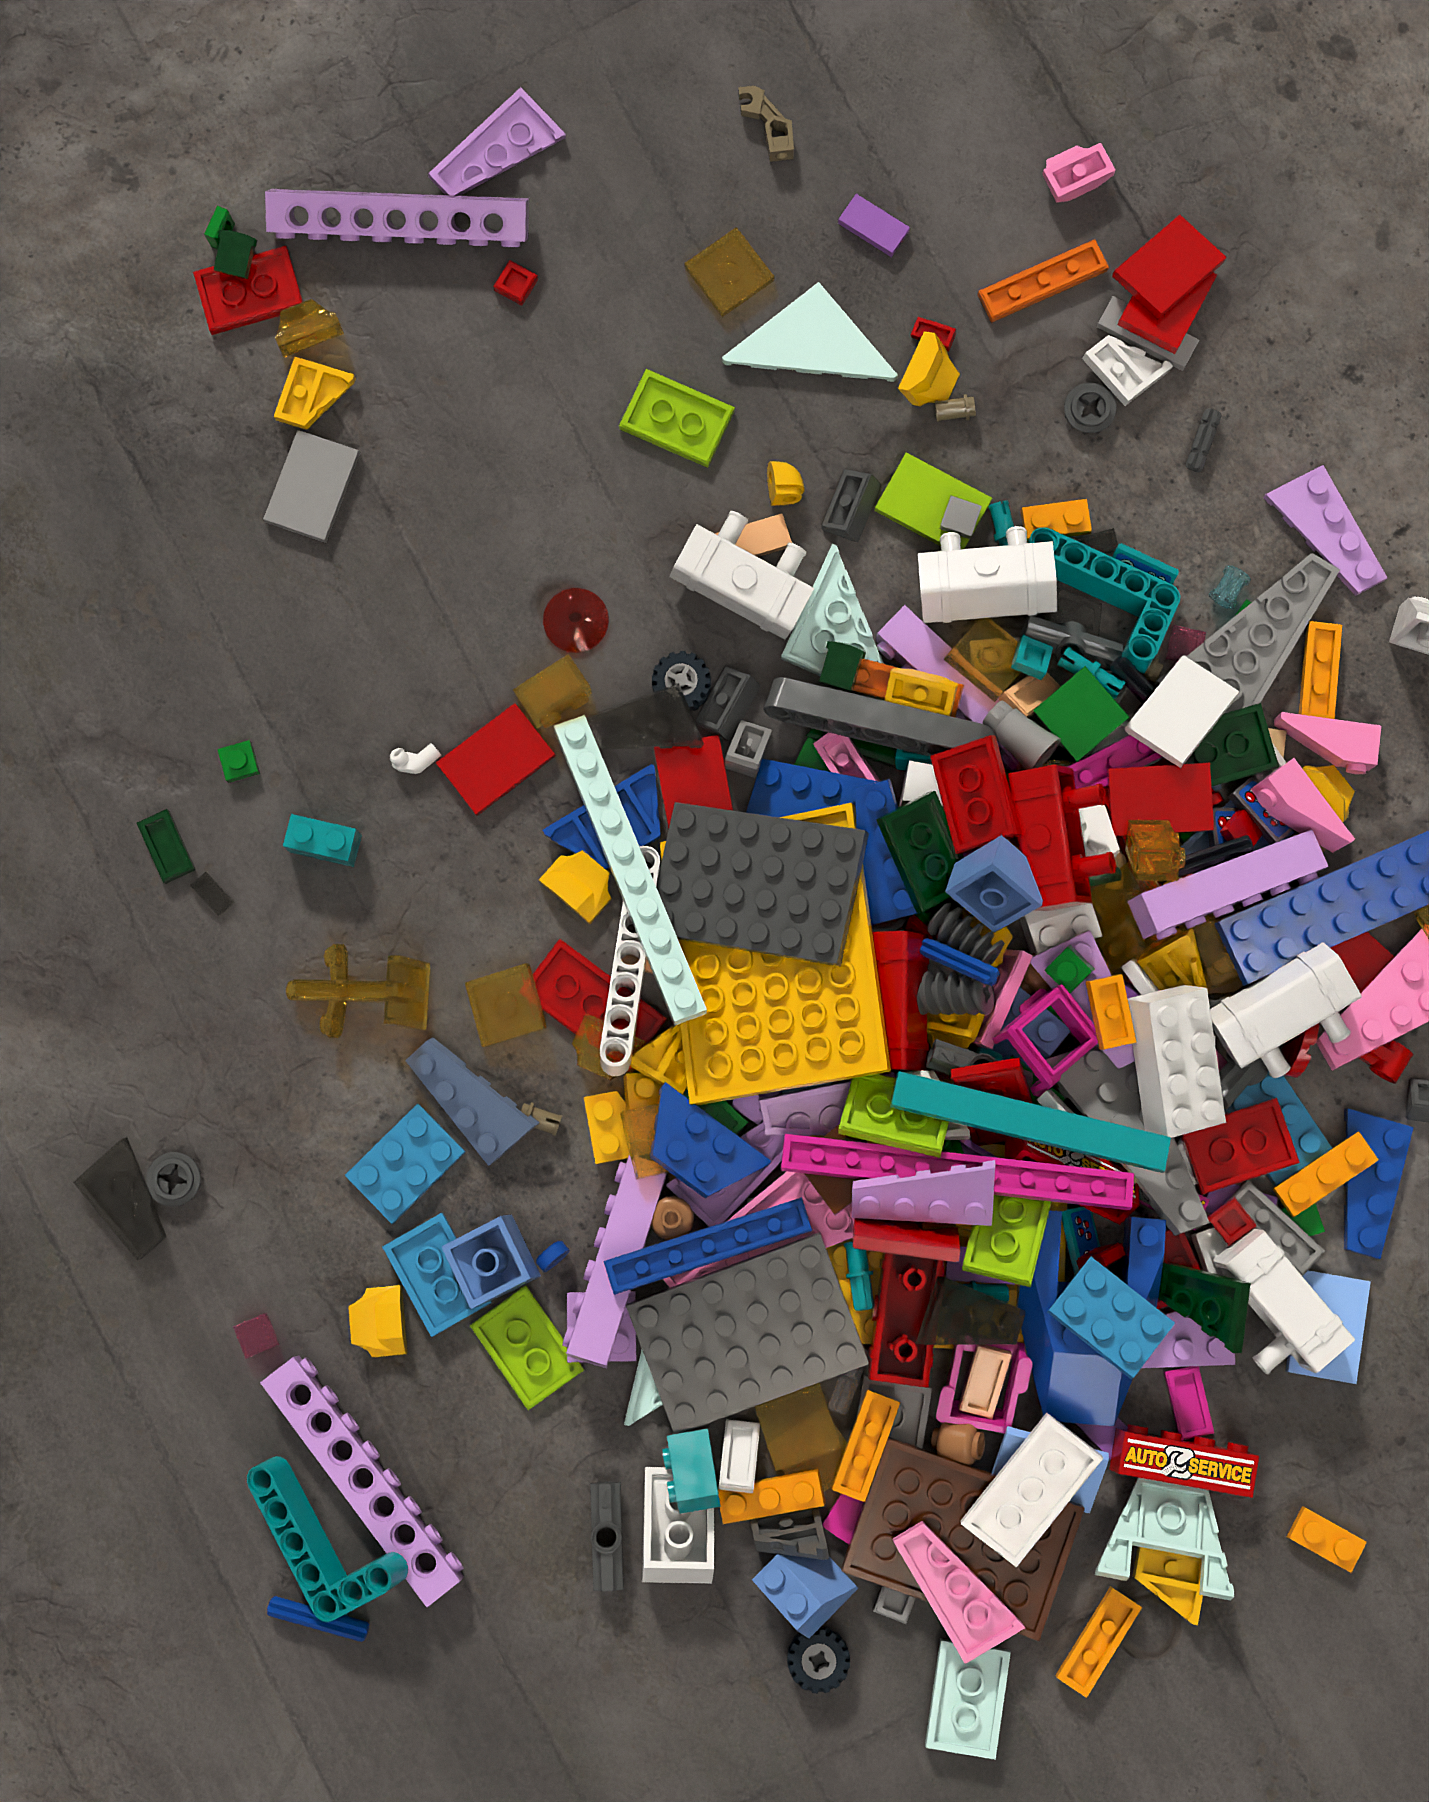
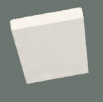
(1181, 711)

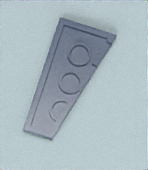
(477, 1110)

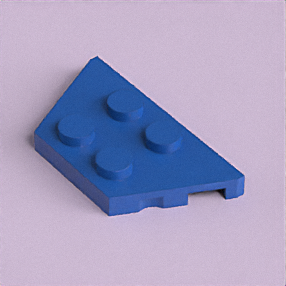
(640, 804)
(699, 1147)

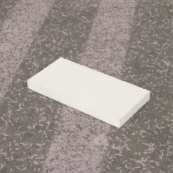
(1031, 1489)

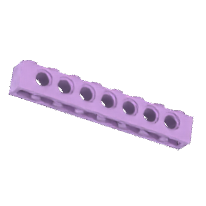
(282, 202)
(343, 1472)

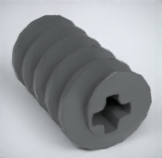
(960, 935)
(954, 995)

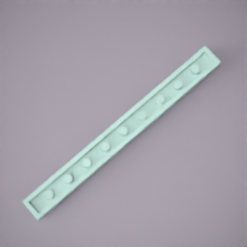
(630, 871)

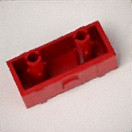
(1053, 835)
(899, 975)
(898, 1316)

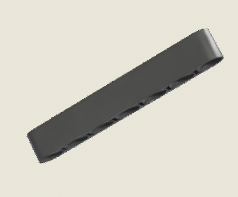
(869, 718)

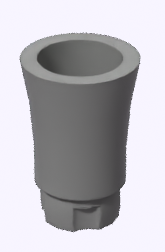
(1021, 736)

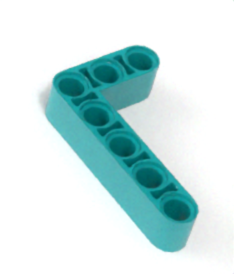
(1114, 590)
(314, 1548)

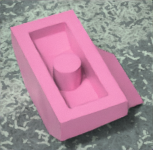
(1077, 171)

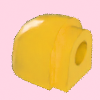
(784, 483)

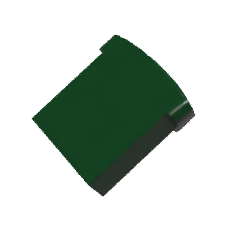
(234, 253)
(842, 664)

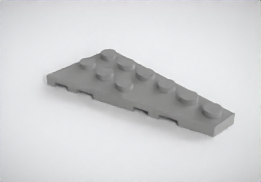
(1260, 637)
(1113, 1096)

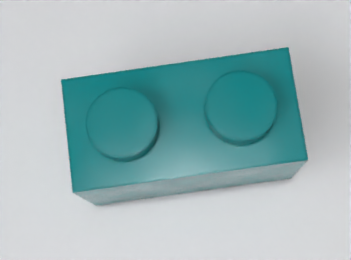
(322, 840)
(693, 1471)

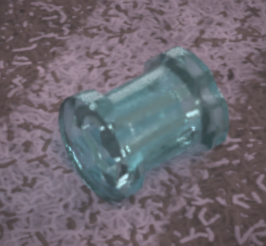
(1229, 587)

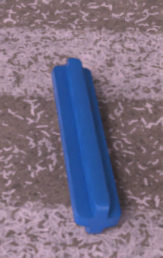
(959, 961)
(303, 1615)

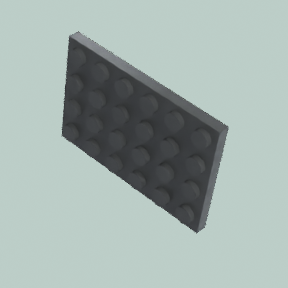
(761, 882)
(747, 1333)

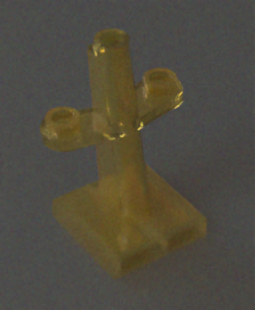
(403, 991)

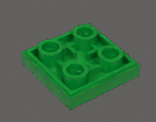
(1081, 713)

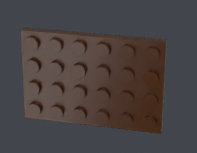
(928, 1488)

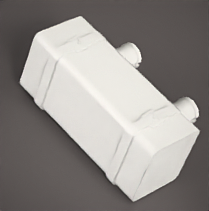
(987, 579)
(742, 580)
(1284, 1006)
(1285, 1304)

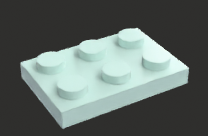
(967, 1701)

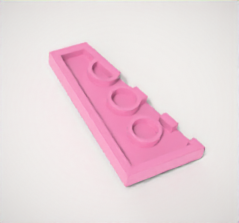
(959, 1598)

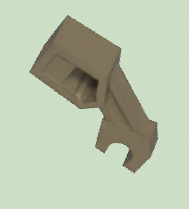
(778, 147)

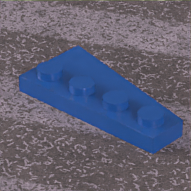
(884, 885)

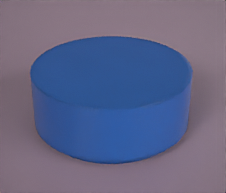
(552, 1256)

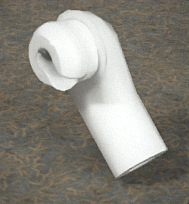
(412, 762)

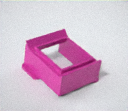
(1073, 1018)
(1017, 1384)

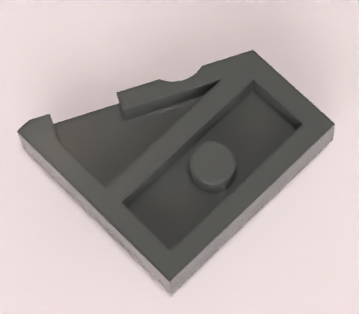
(791, 1534)

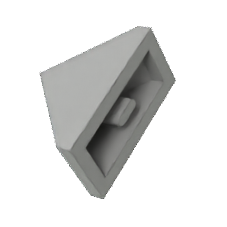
(747, 749)

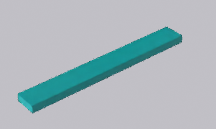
(1030, 1122)

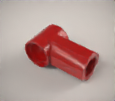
(1388, 1060)

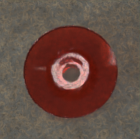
(579, 635)

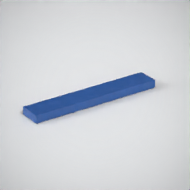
(707, 1246)

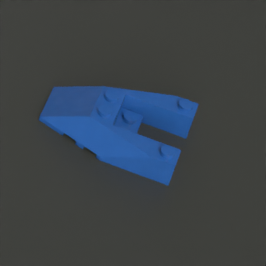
(1069, 1375)

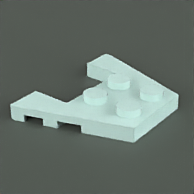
(1171, 1521)

